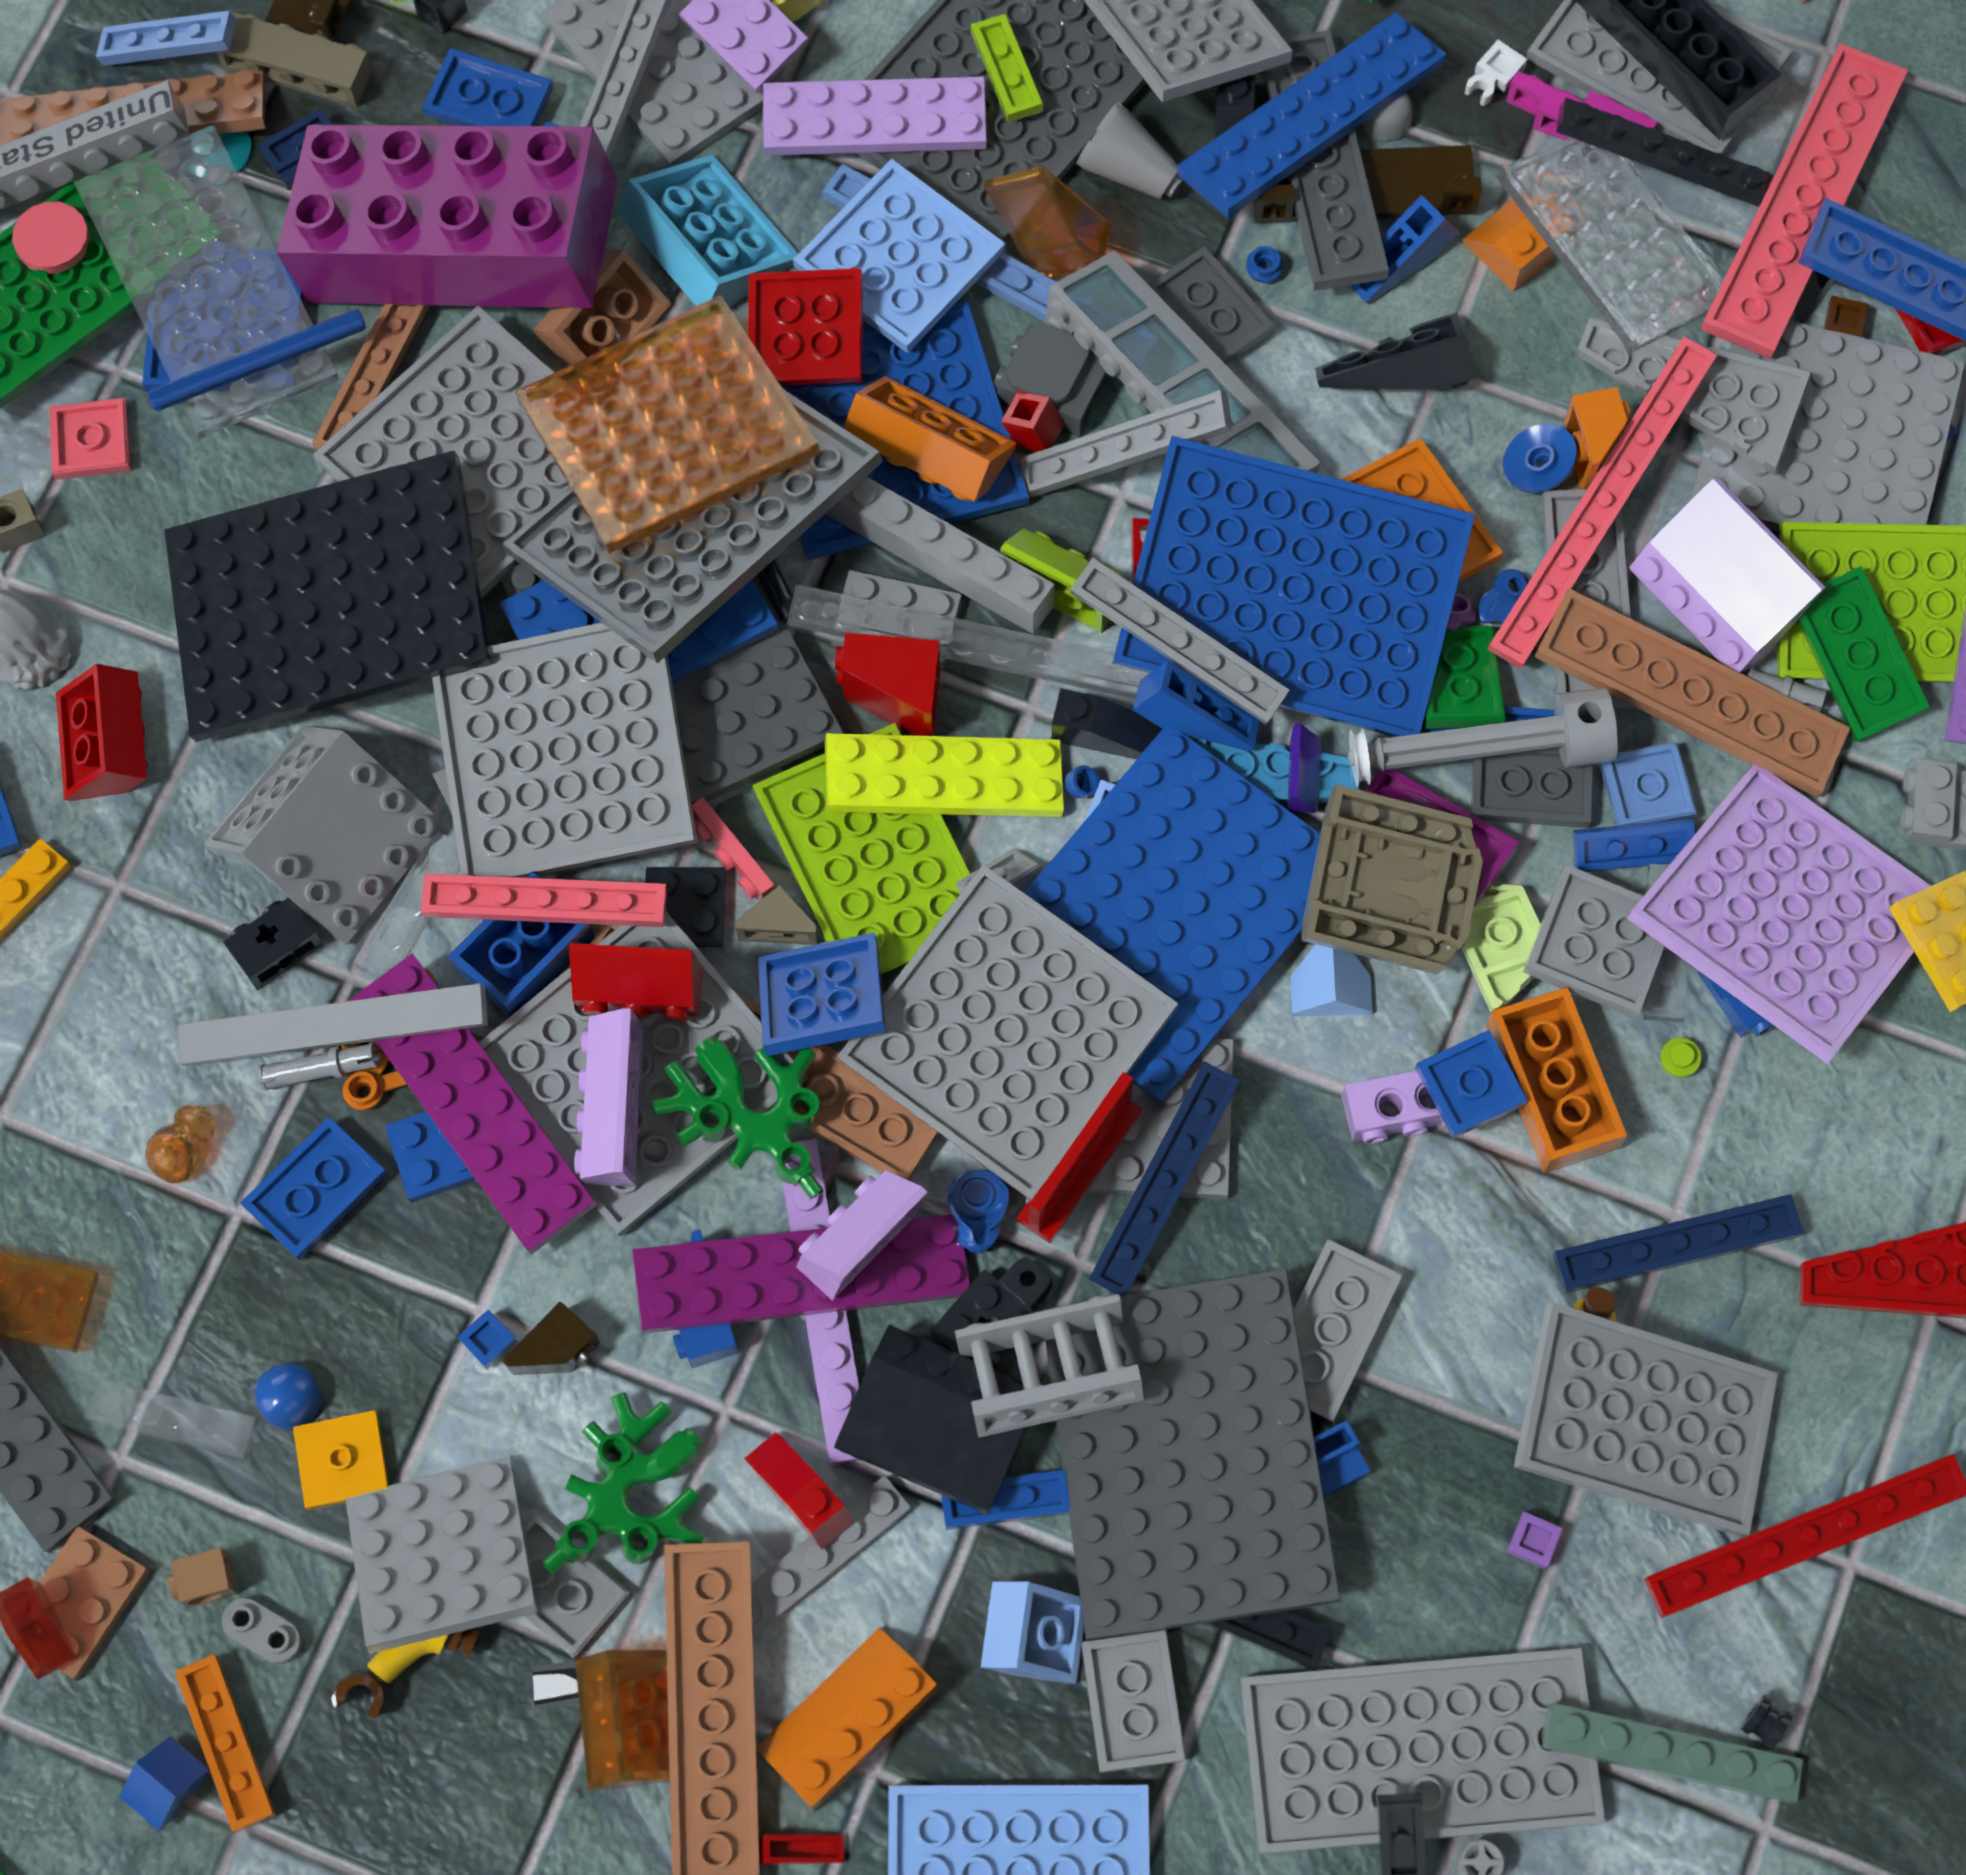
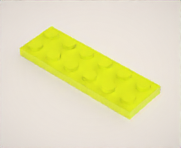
(943, 775)

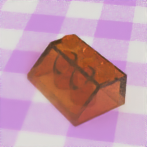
(624, 1718)

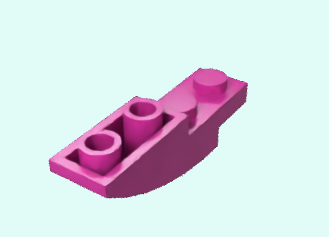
(1544, 102)

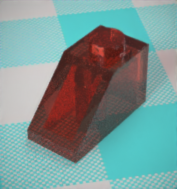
(35, 1627)

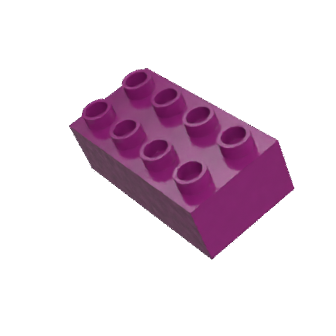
(449, 215)

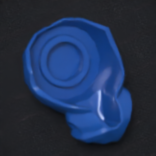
(978, 1205)

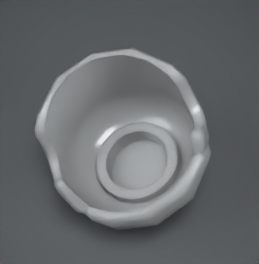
(1391, 121)

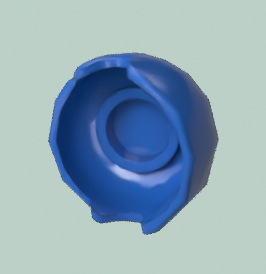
(287, 1396)

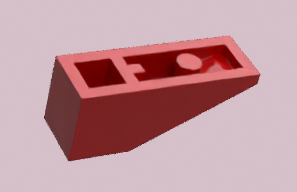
(800, 1490)

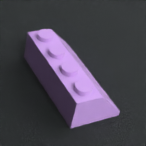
(611, 1099)

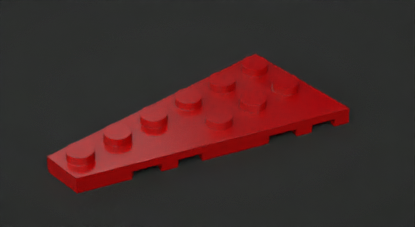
(1898, 1276)

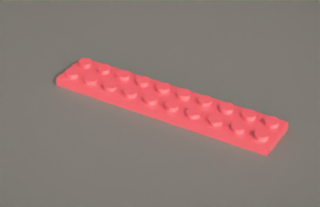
(1818, 165)

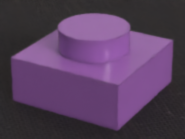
(1534, 1540)

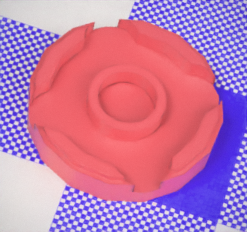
(51, 237)

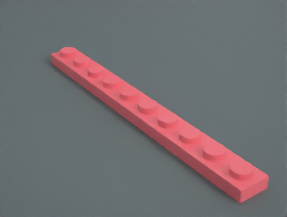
(1602, 502)

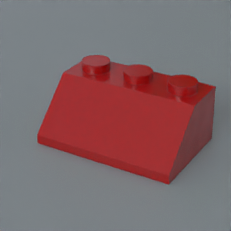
(101, 733)
(636, 979)

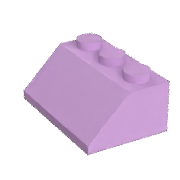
(859, 1231)

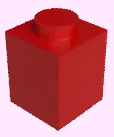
(1033, 421)

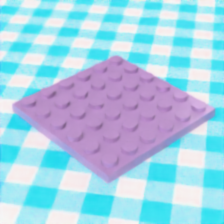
(1784, 911)

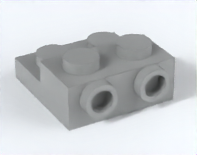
(1935, 805)

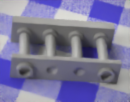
(1058, 1400)

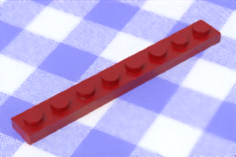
(1806, 1536)

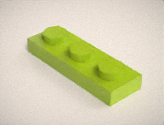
(1006, 68)

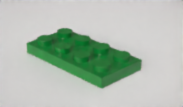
(1860, 656)

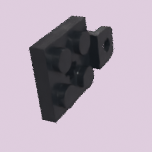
(998, 1299)

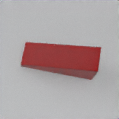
(800, 1849)

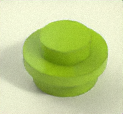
(1680, 1057)

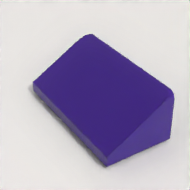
(1303, 770)

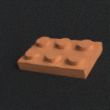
(89, 1593)

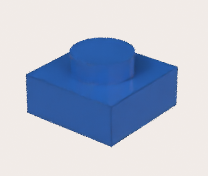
(487, 1339)

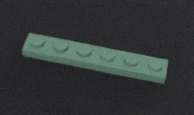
(1672, 1753)

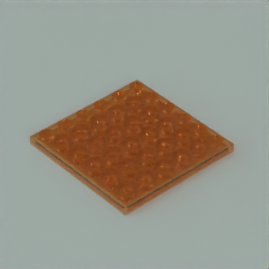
(666, 423)

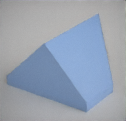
(1330, 984)

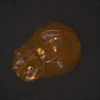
(181, 1148)

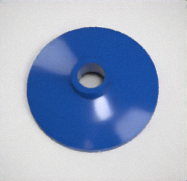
(1534, 447)

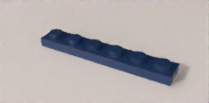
(1164, 1179)
(1677, 1243)

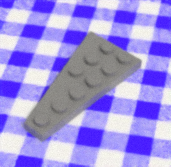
(1739, 402)

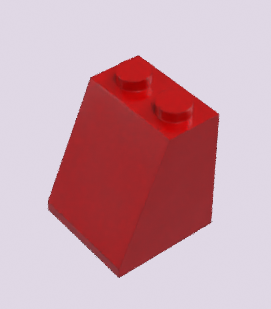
(892, 678)

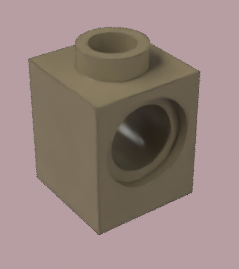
(26, 523)

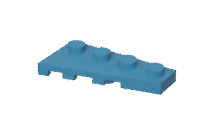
(1269, 768)

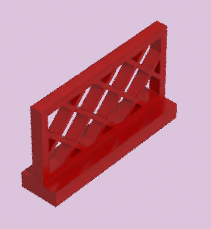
(1082, 1162)

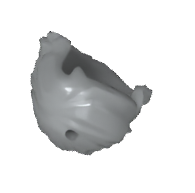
(31, 642)

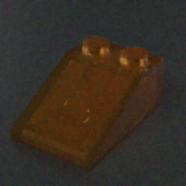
(1048, 221)

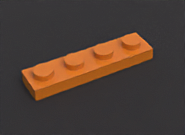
(225, 1743)

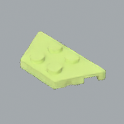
(1500, 943)

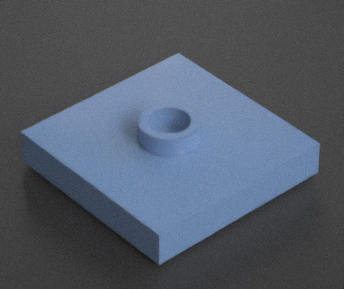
(1648, 785)

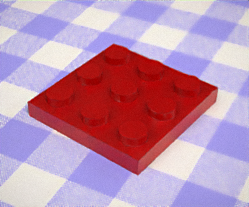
(808, 324)

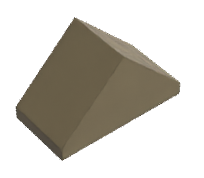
(777, 921)

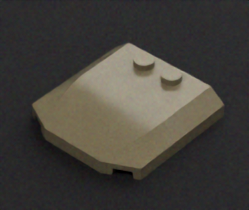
(1392, 881)

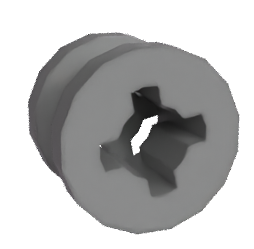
(1487, 1862)

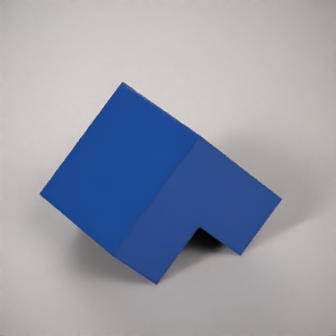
(1339, 1459)
(163, 1782)

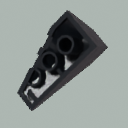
(1427, 359)

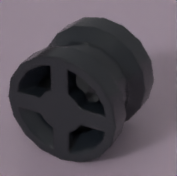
(1766, 1722)

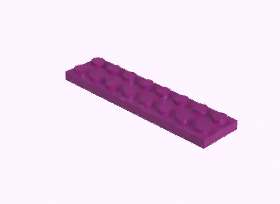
(484, 1120)
(760, 1280)

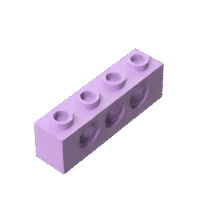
(1367, 1122)

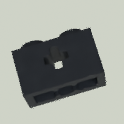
(264, 961)

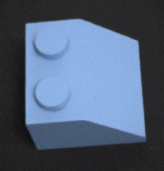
(1033, 1632)

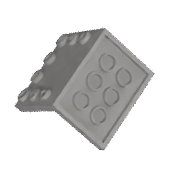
(327, 829)

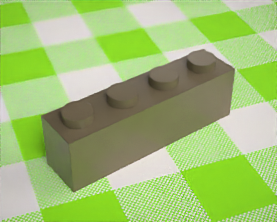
(298, 60)

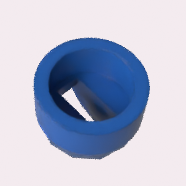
(1086, 783)

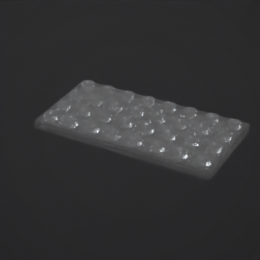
(202, 274)

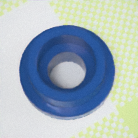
(1268, 256)

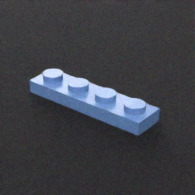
(166, 38)

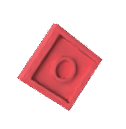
(90, 438)

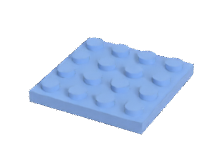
(912, 252)

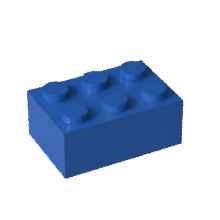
(516, 957)

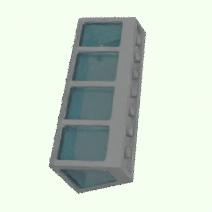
(1163, 357)

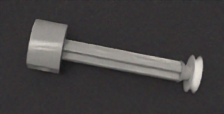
(1580, 728)

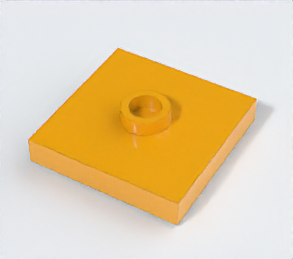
(340, 1459)

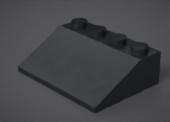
(921, 1425)

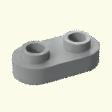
(260, 1630)

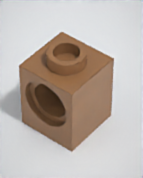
(202, 1578)

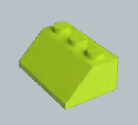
(1058, 566)

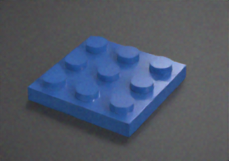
(821, 994)

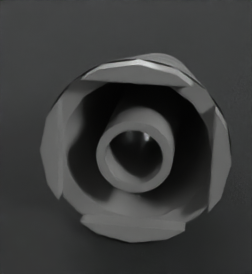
(1130, 155)

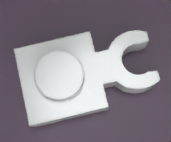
(1495, 70)

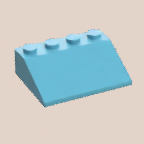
(704, 229)

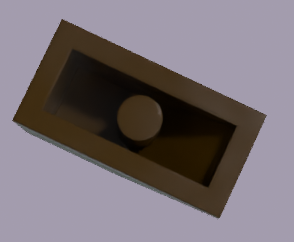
(554, 1345)

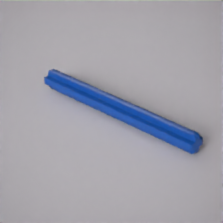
(256, 360)

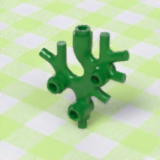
(755, 1130)
(608, 1499)

